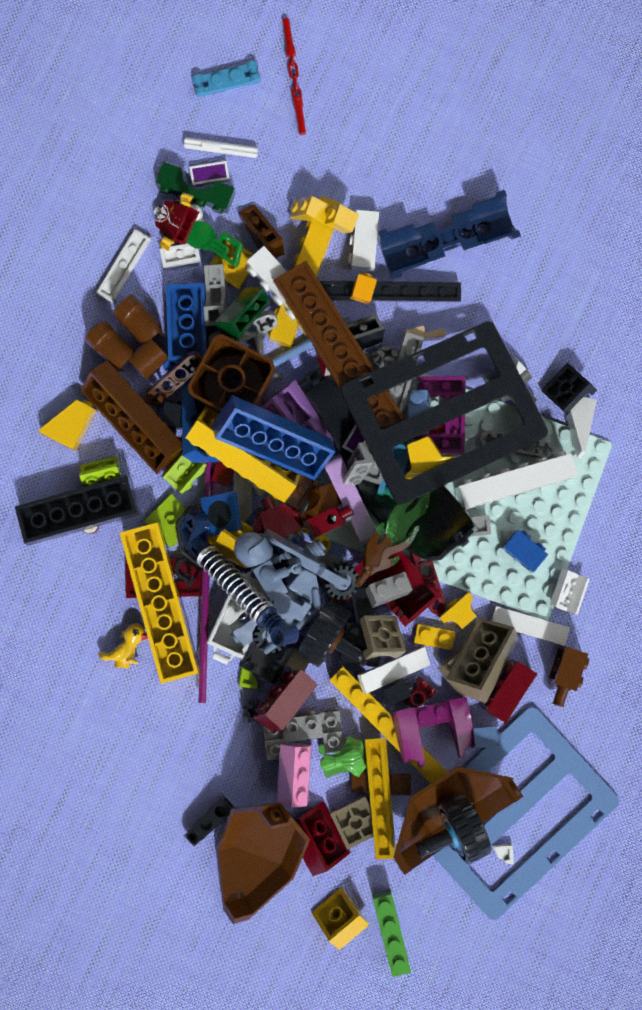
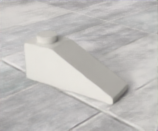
(580, 423)

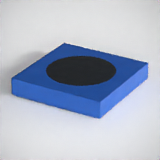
(222, 512)

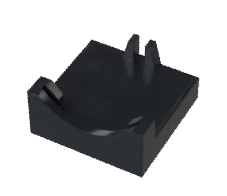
(567, 388)
(267, 666)

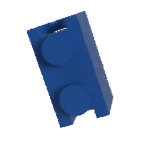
(525, 550)

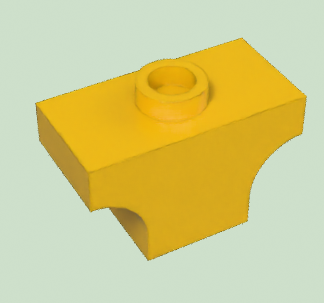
(459, 611)

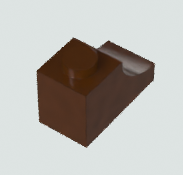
(320, 500)

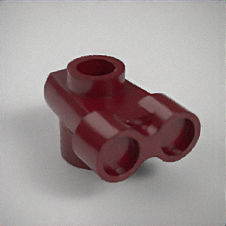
(421, 691)

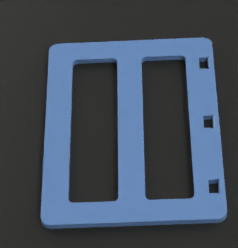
(565, 762)

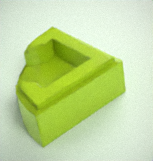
(248, 679)

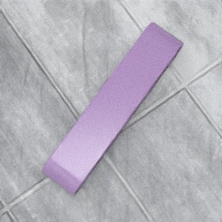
(349, 495)

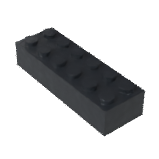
(77, 510)

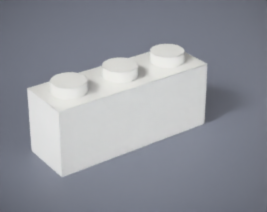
(364, 241)

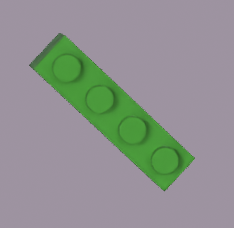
(391, 933)

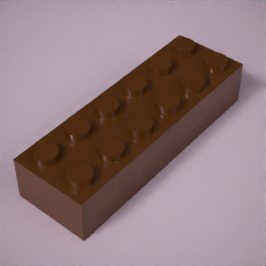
(131, 417)

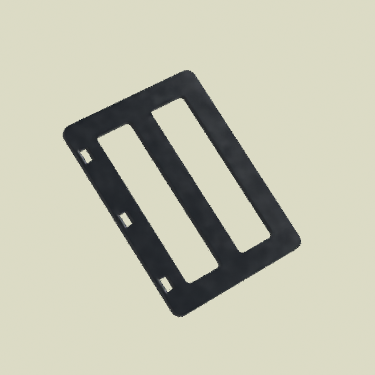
(383, 440)

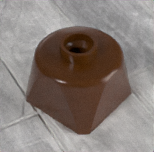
(228, 359)

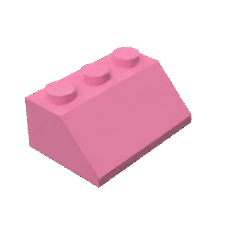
(294, 774)

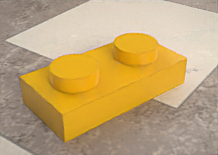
(434, 637)

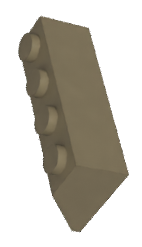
(483, 659)

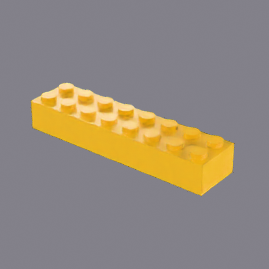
(159, 602)

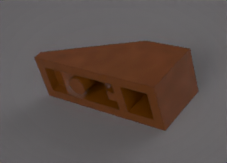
(262, 231)

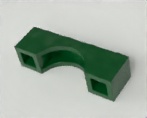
(217, 197)

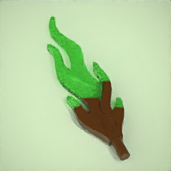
(394, 539)

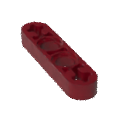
(431, 575)

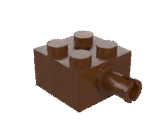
(567, 672)

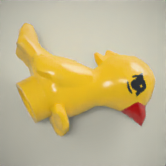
(125, 652)

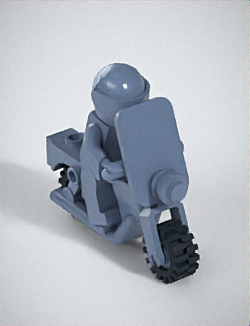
(302, 599)

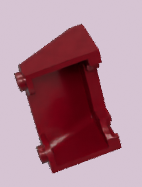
(422, 593)

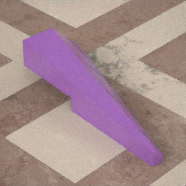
(293, 405)

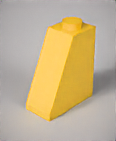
(70, 424)

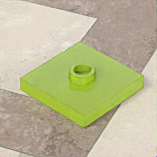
(167, 515)

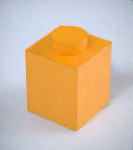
(363, 288)

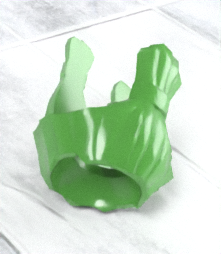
(350, 758)

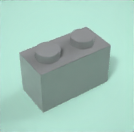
(388, 589)

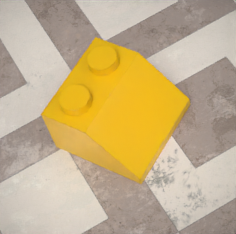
(340, 919)

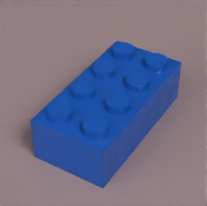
(186, 320)

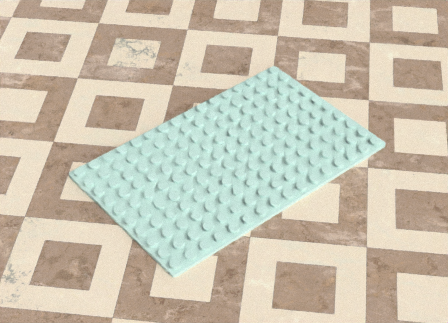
(548, 514)

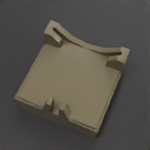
(382, 636)
(354, 821)

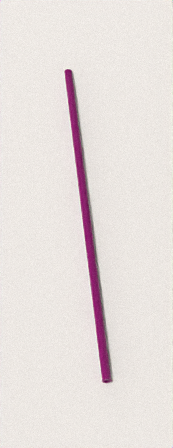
(204, 605)

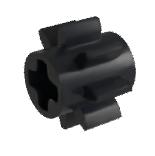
(248, 712)

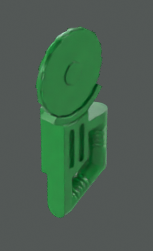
(205, 237)

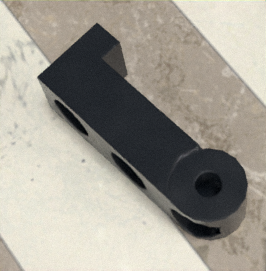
(209, 820)

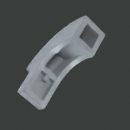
(216, 293)

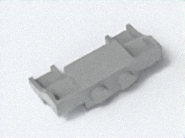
(305, 727)

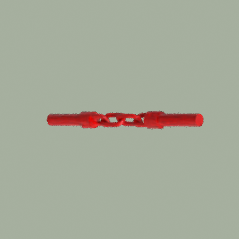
(291, 53)

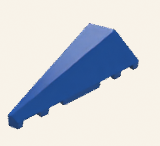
(190, 411)

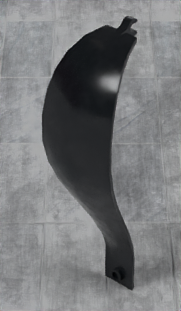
(443, 524)

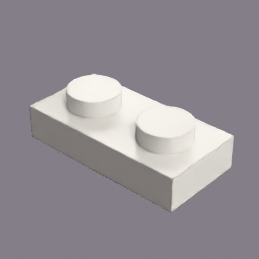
(179, 256)

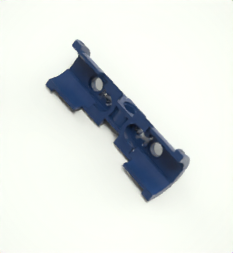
(490, 212)

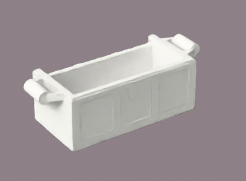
(220, 635)

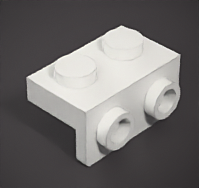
(569, 591)

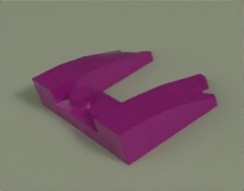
(446, 387)
(409, 721)

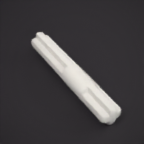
(220, 147)

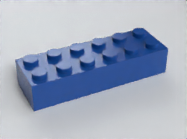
(273, 438)

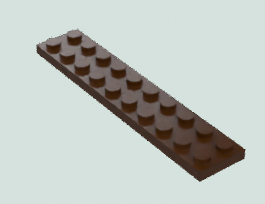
(332, 337)

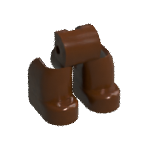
(142, 326)

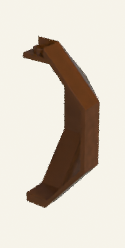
(485, 790)
(257, 857)

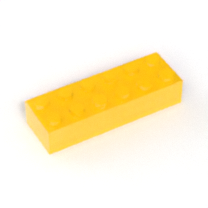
(265, 474)

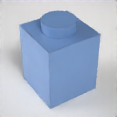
(487, 737)

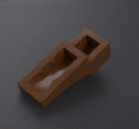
(399, 783)

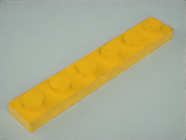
(380, 798)

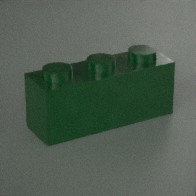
(242, 312)

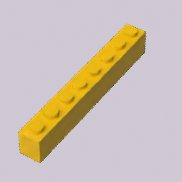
(313, 251)
(381, 719)

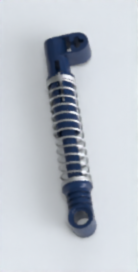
(207, 555)

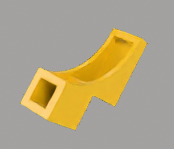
(317, 211)

